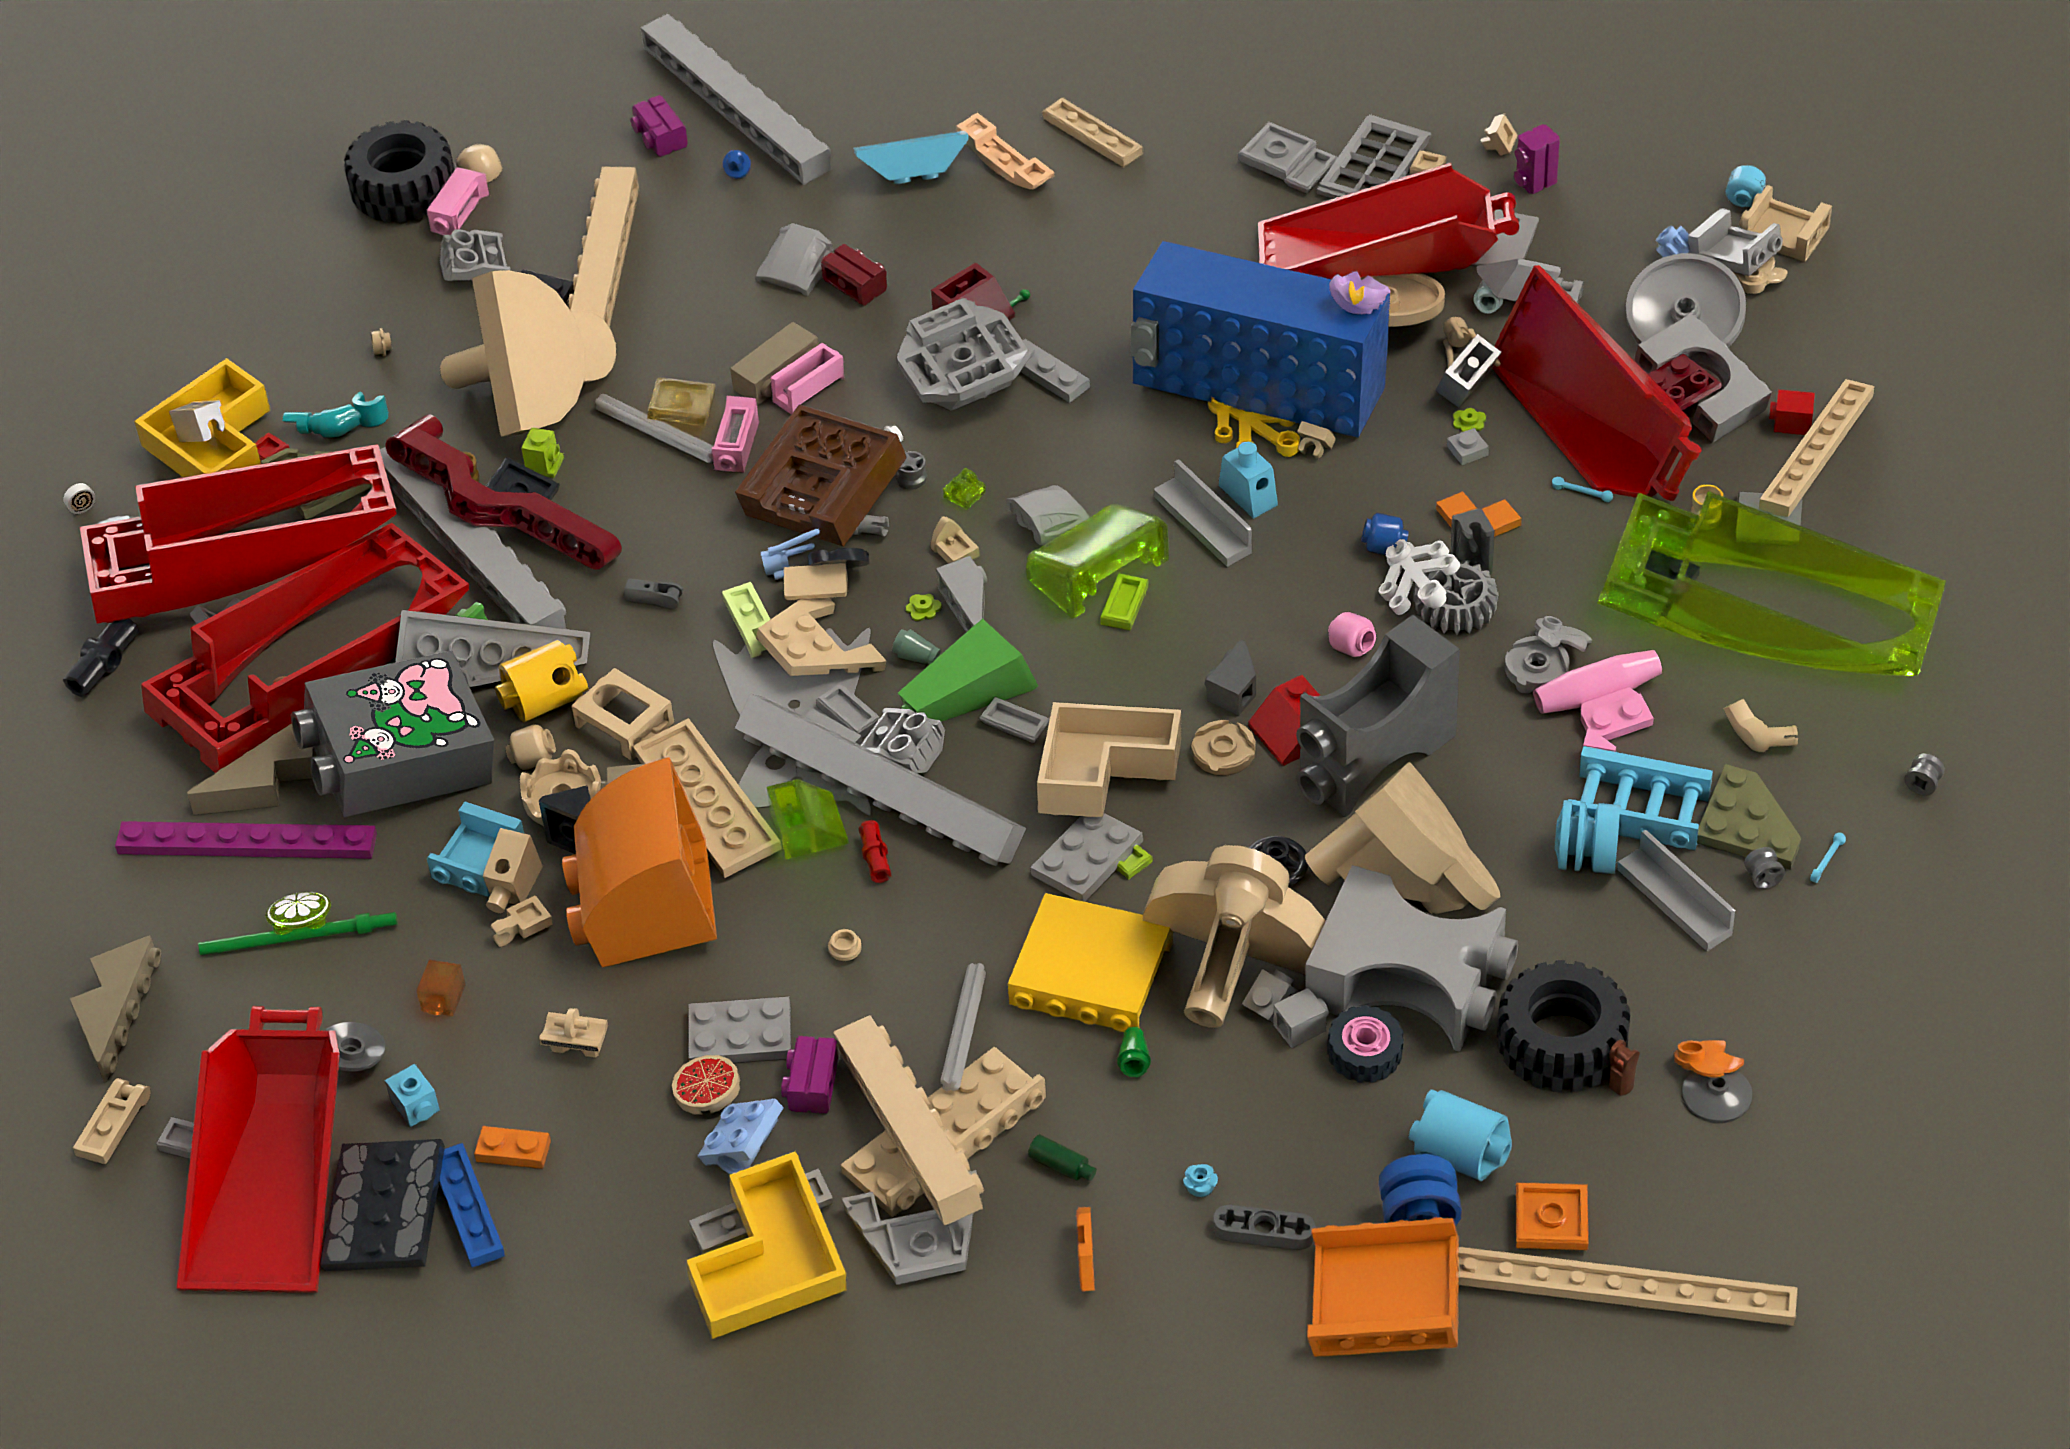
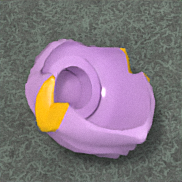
(1357, 295)

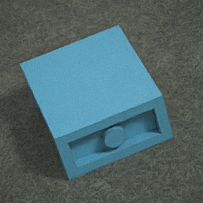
(469, 848)

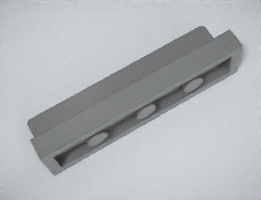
(1205, 515)
(1678, 892)

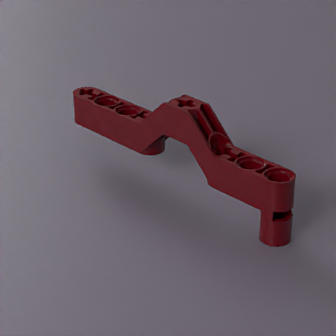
(471, 501)

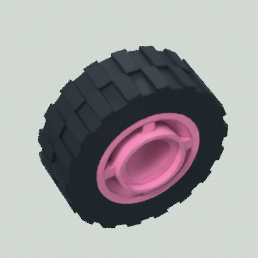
(1360, 1060)

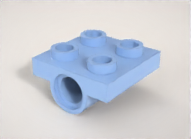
(740, 1134)

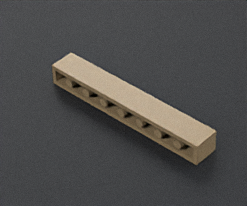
(605, 242)
(909, 1121)

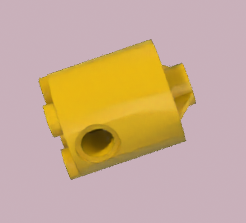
(529, 681)

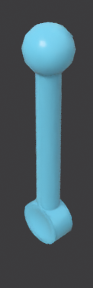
(1558, 483)
(1839, 839)

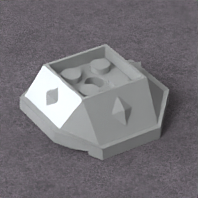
(961, 354)

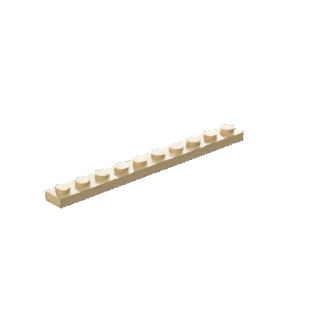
(1627, 1286)

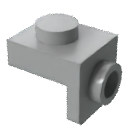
(1267, 991)

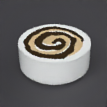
(79, 498)

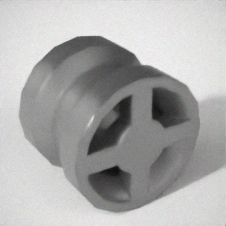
(912, 472)
(1924, 774)
(1764, 867)

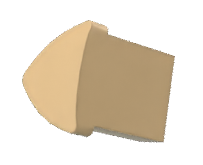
(952, 542)

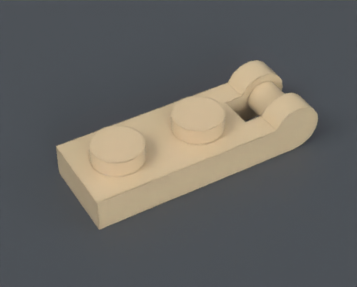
(111, 1121)

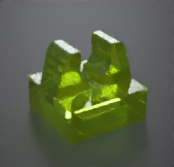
(964, 489)

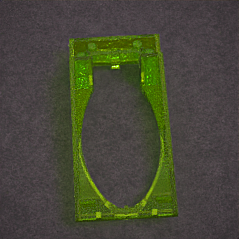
(1751, 538)

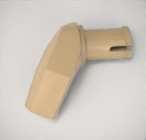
(1754, 731)

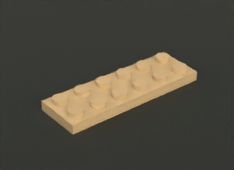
(729, 820)

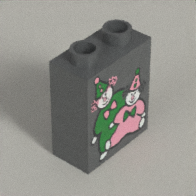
(394, 734)

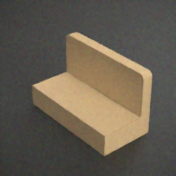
(815, 581)

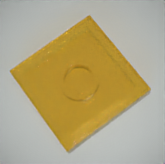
(681, 401)

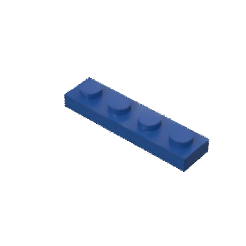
(469, 1207)

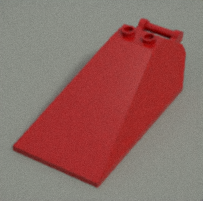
(1395, 228)
(1592, 395)
(261, 1157)

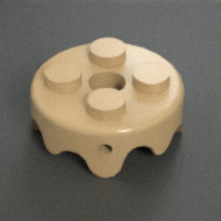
(556, 776)

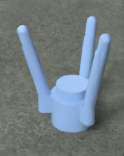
(776, 557)

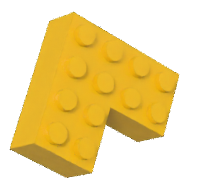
(242, 403)
(781, 1263)

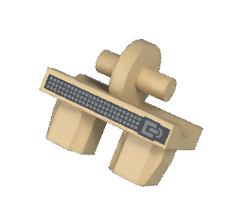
(573, 1032)

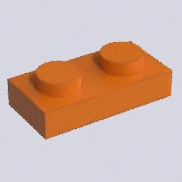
(512, 1147)

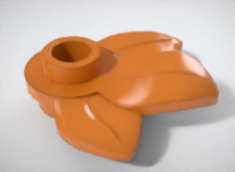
(1706, 1058)

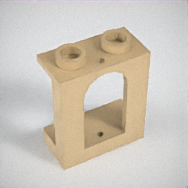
(649, 723)

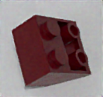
(974, 285)
(1685, 381)

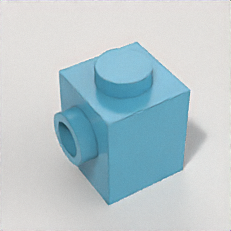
(412, 1095)

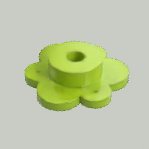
(1469, 419)
(923, 607)

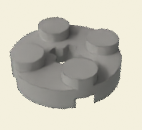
(1529, 677)

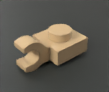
(521, 918)

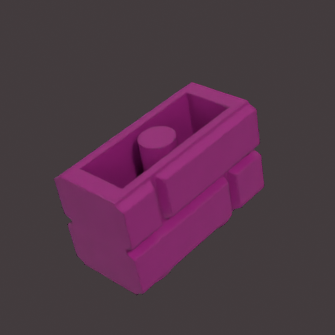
(659, 126)
(1537, 159)
(811, 1075)

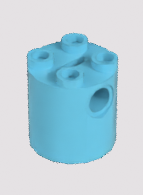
(1463, 1134)

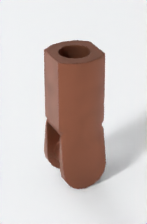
(1623, 1068)

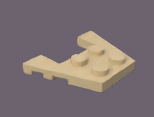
(806, 648)

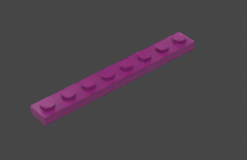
(246, 839)

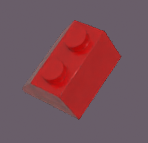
(1279, 719)

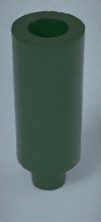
(1061, 1158)

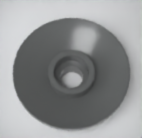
(358, 1045)
(1714, 1103)

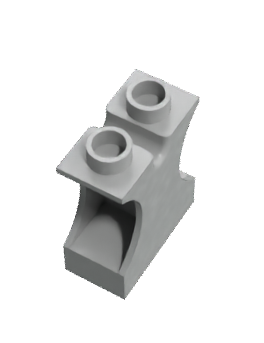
(1392, 954)

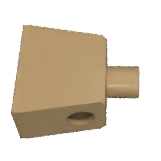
(511, 869)

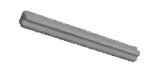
(655, 427)
(963, 1027)

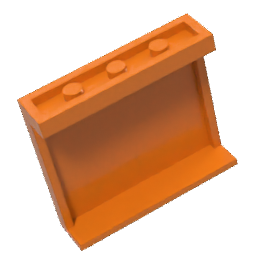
(1385, 1287)

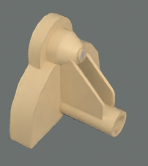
(531, 351)
(1414, 840)
(1240, 909)

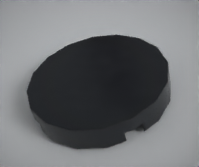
(851, 556)

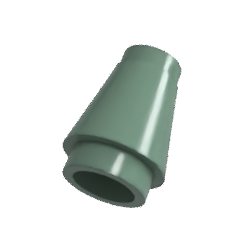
(914, 647)

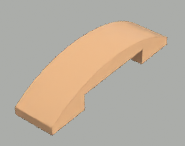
(1001, 156)

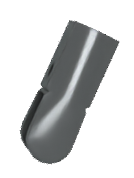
(655, 593)

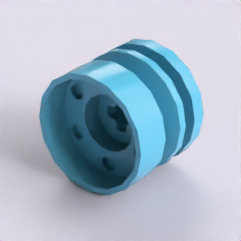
(1588, 837)

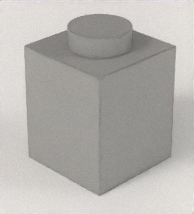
(1300, 1017)

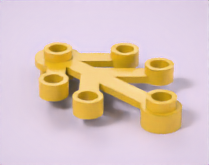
(1286, 442)

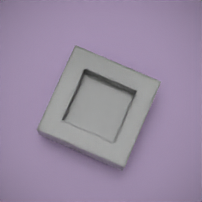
(1467, 446)

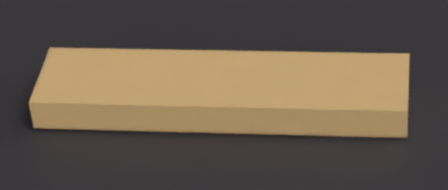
(1092, 132)

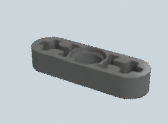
(1253, 1215)

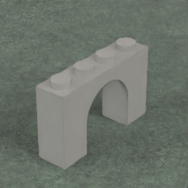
(1743, 392)

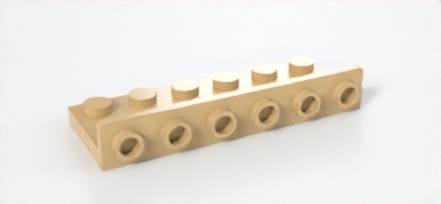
(988, 1102)

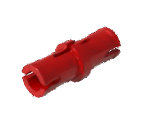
(874, 851)

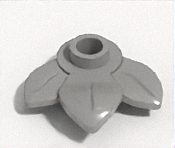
(1553, 633)

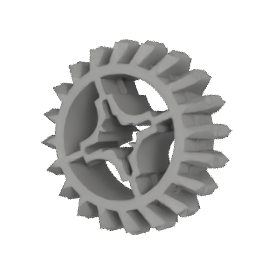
(1469, 600)

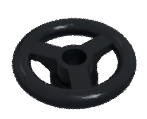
(1278, 848)

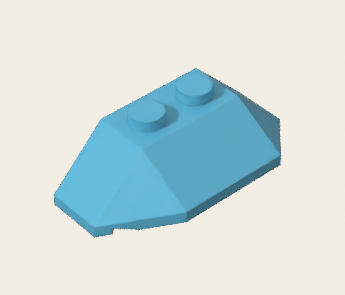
(913, 156)

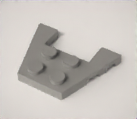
(912, 1244)

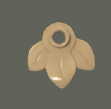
(1761, 277)

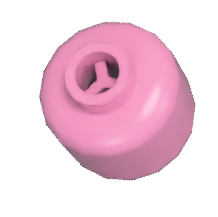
(1351, 634)

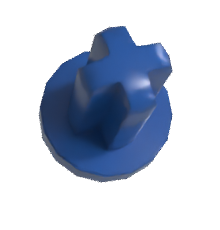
(736, 164)

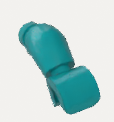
(341, 419)

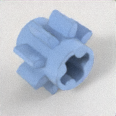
(1673, 241)

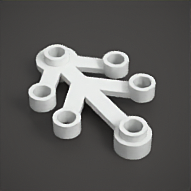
(1430, 592)

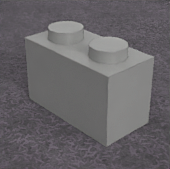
(1468, 371)

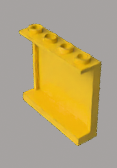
(1088, 963)

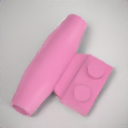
(1604, 693)

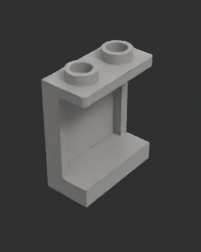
(1733, 246)

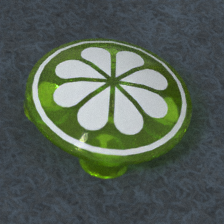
(298, 911)

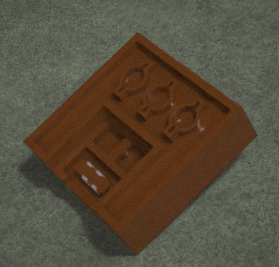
(821, 474)

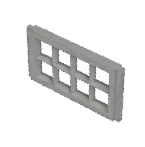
(1373, 123)

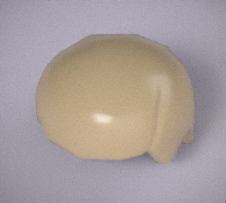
(480, 159)

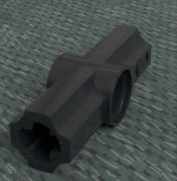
(100, 656)

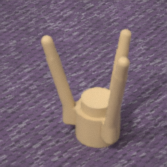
(1457, 335)

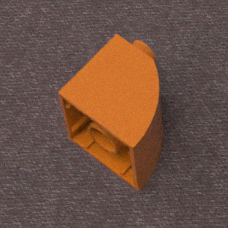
(640, 869)

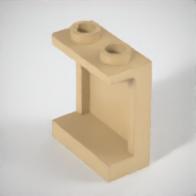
(1798, 227)

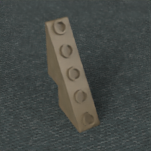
(254, 777)
(109, 1009)

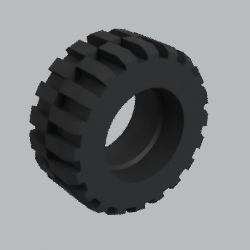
(391, 149)
(1569, 992)

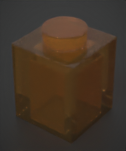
(441, 988)

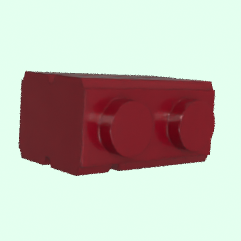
(854, 274)

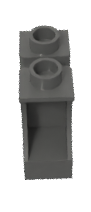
(1390, 709)

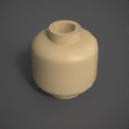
(529, 746)

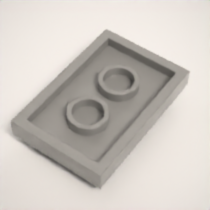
(1086, 855)
(741, 1029)

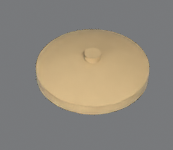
(1412, 298)

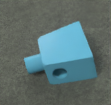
(1248, 479)

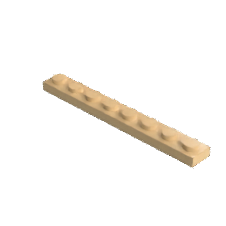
(1816, 448)

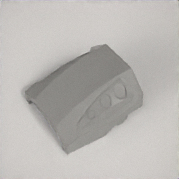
(471, 254)
(795, 259)
(1047, 512)
(907, 738)

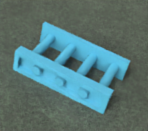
(1650, 775)

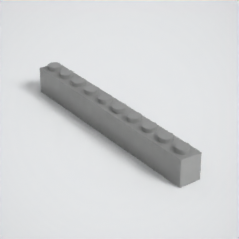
(736, 99)
(477, 551)
(880, 779)

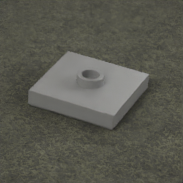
(1276, 150)

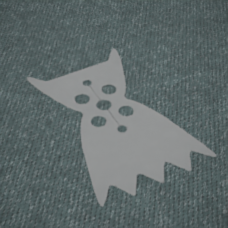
(768, 679)

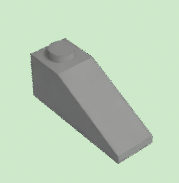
(963, 590)

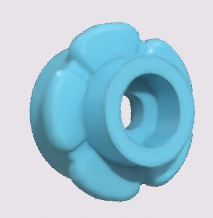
(1203, 1186)

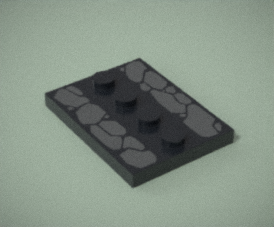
(383, 1205)

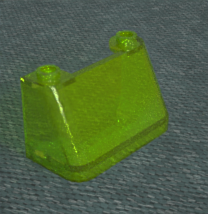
(1094, 549)

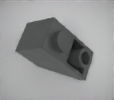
(1233, 681)

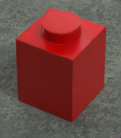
(1792, 412)

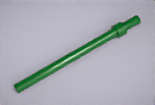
(362, 923)

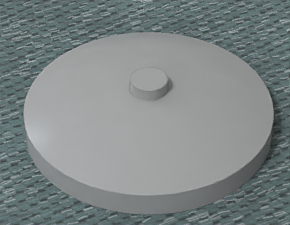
(1684, 286)

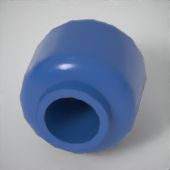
(1383, 532)

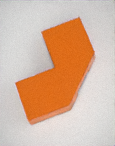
(1500, 515)
(1085, 1249)

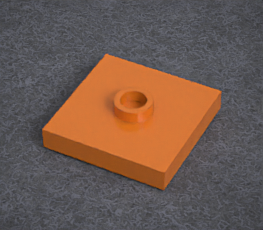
(1551, 1216)

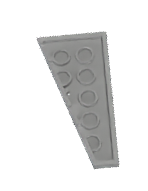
(479, 643)

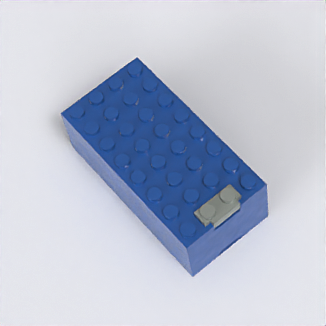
(1256, 339)

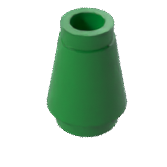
(1133, 1053)

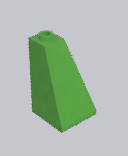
(969, 676)

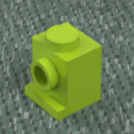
(542, 452)

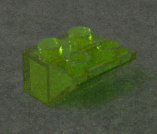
(805, 818)

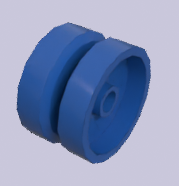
(1419, 1189)

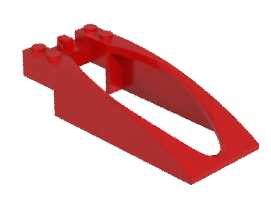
(188, 513)
(242, 632)

